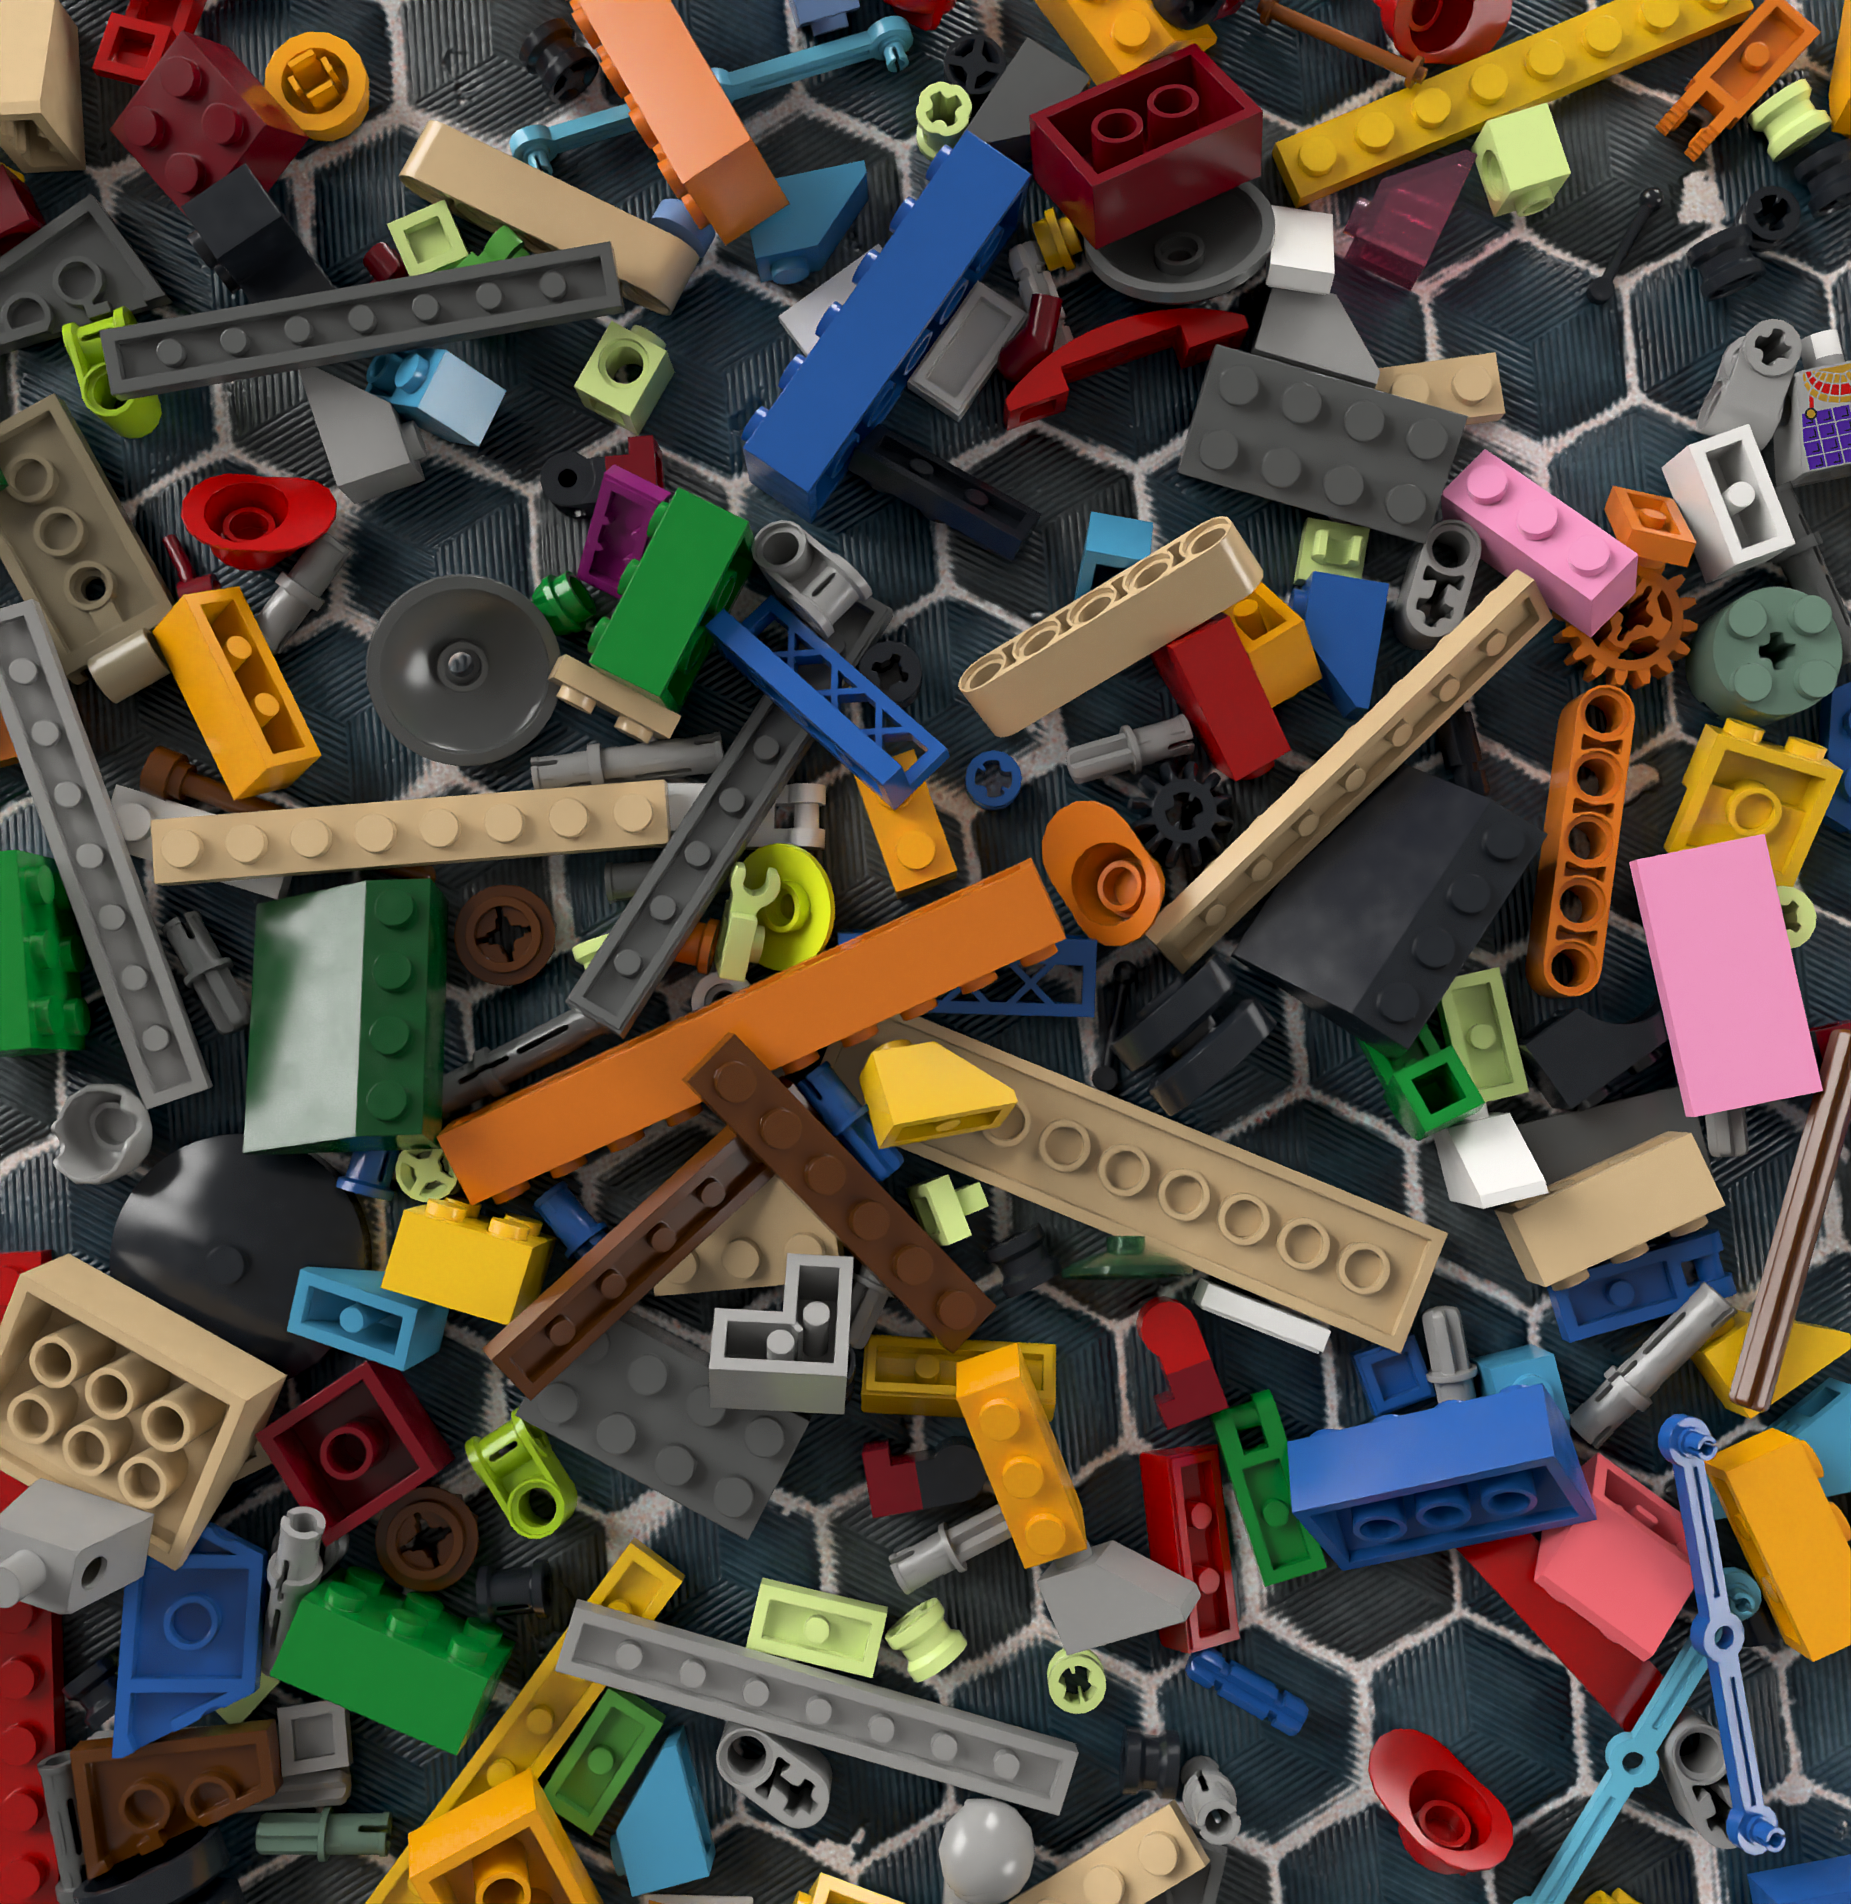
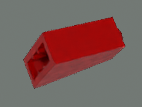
(1222, 698)

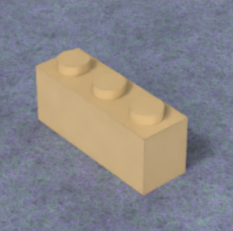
(1611, 1210)

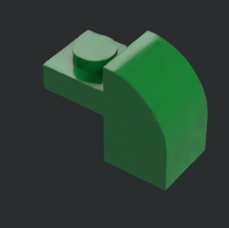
(1425, 1086)

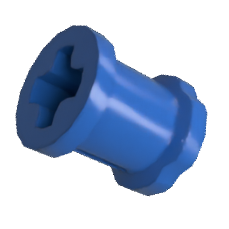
(370, 1174)

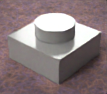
(314, 1737)

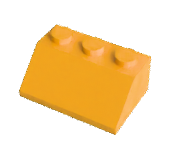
(1118, 34)

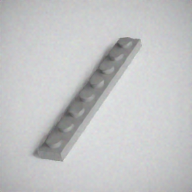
(95, 861)
(817, 1707)

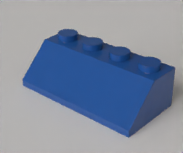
(1439, 1478)

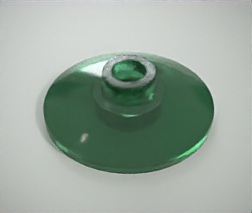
(1126, 1259)

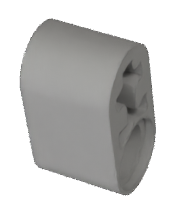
(1427, 575)
(1701, 1767)
(774, 1793)

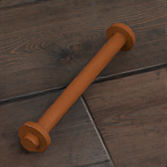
(1412, 71)

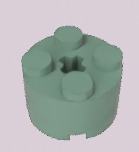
(1798, 651)

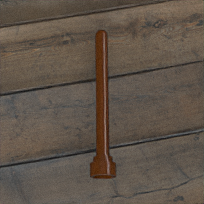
(171, 776)

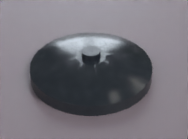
(227, 1240)

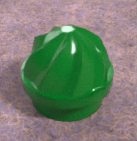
(564, 603)

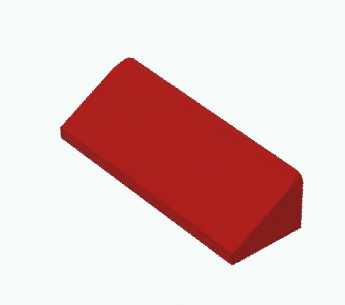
(1191, 1539)

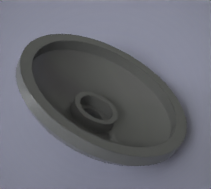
(1192, 252)
(469, 713)

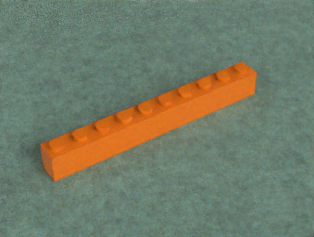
(778, 1018)

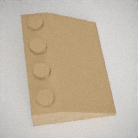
(126, 1400)

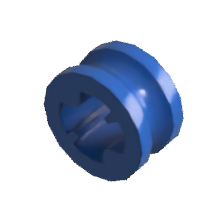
(1007, 767)

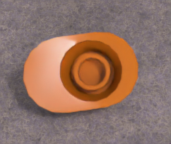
(1102, 872)

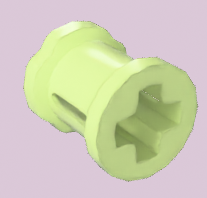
(941, 117)

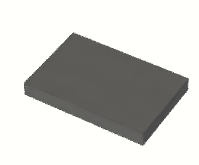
(1578, 1140)

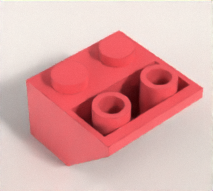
(1624, 1568)

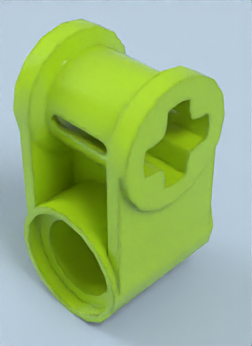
(84, 347)
(519, 1471)

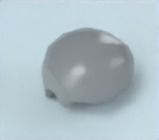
(102, 1134)
(986, 1851)

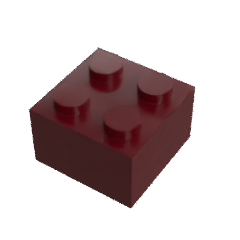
(204, 119)
(356, 1447)

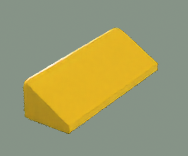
(920, 1375)

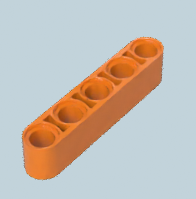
(1600, 820)

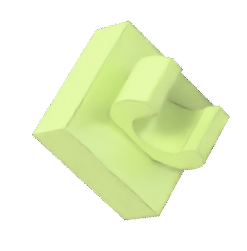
(1331, 549)
(943, 1209)

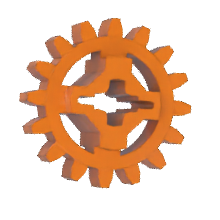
(1654, 627)

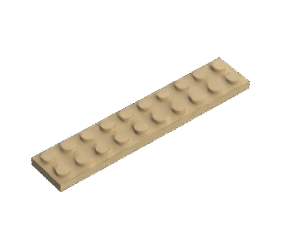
(1181, 1191)

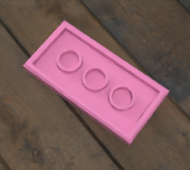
(1725, 976)

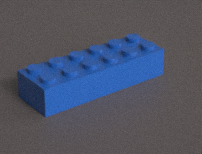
(885, 325)

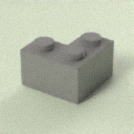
(791, 1356)

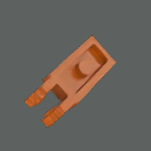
(1742, 71)

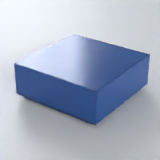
(1392, 1378)

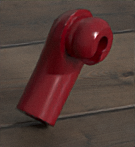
(1033, 341)

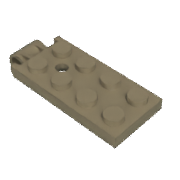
(64, 531)

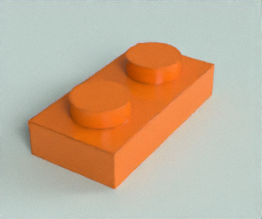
(1650, 527)

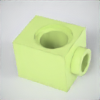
(1521, 161)
(628, 403)

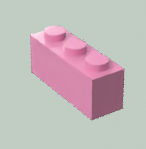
(1525, 528)

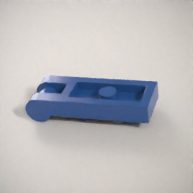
(1640, 1287)

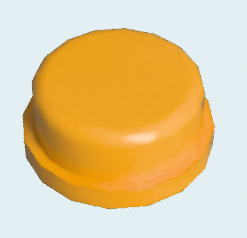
(320, 84)

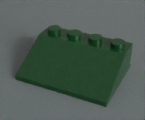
(348, 1020)

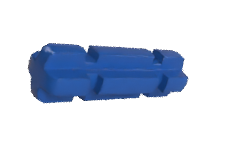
(1247, 1690)

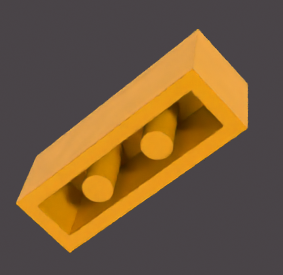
(236, 692)
(1020, 1455)
(1789, 1537)

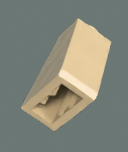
(40, 87)

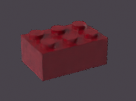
(1146, 145)

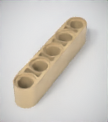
(546, 212)
(1112, 627)

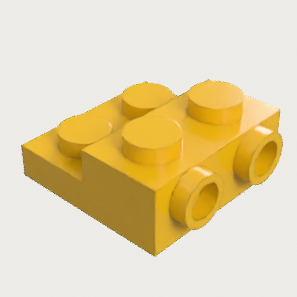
(1753, 789)

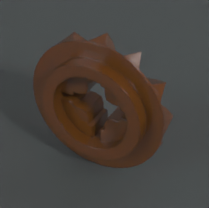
(481, 918)
(417, 1566)

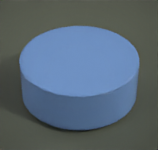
(676, 220)

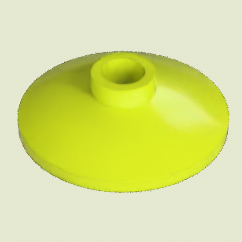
(792, 933)

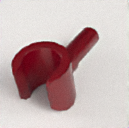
(384, 263)
(189, 581)

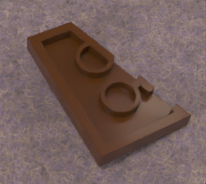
(169, 1786)

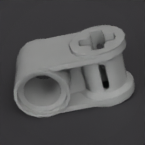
(1747, 388)
(815, 580)

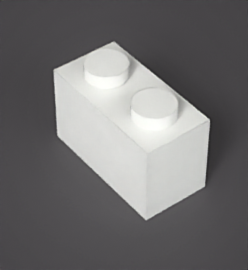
(1728, 503)

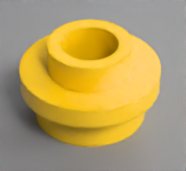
(1057, 240)

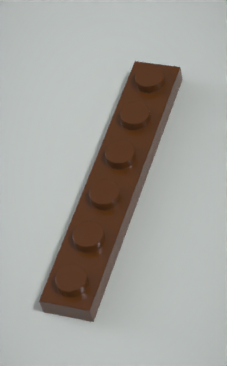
(839, 1192)
(630, 1261)

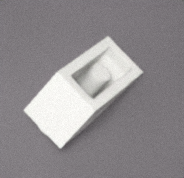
(1487, 1161)

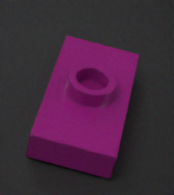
(618, 527)

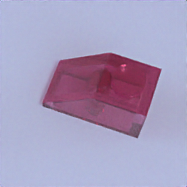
(1405, 218)

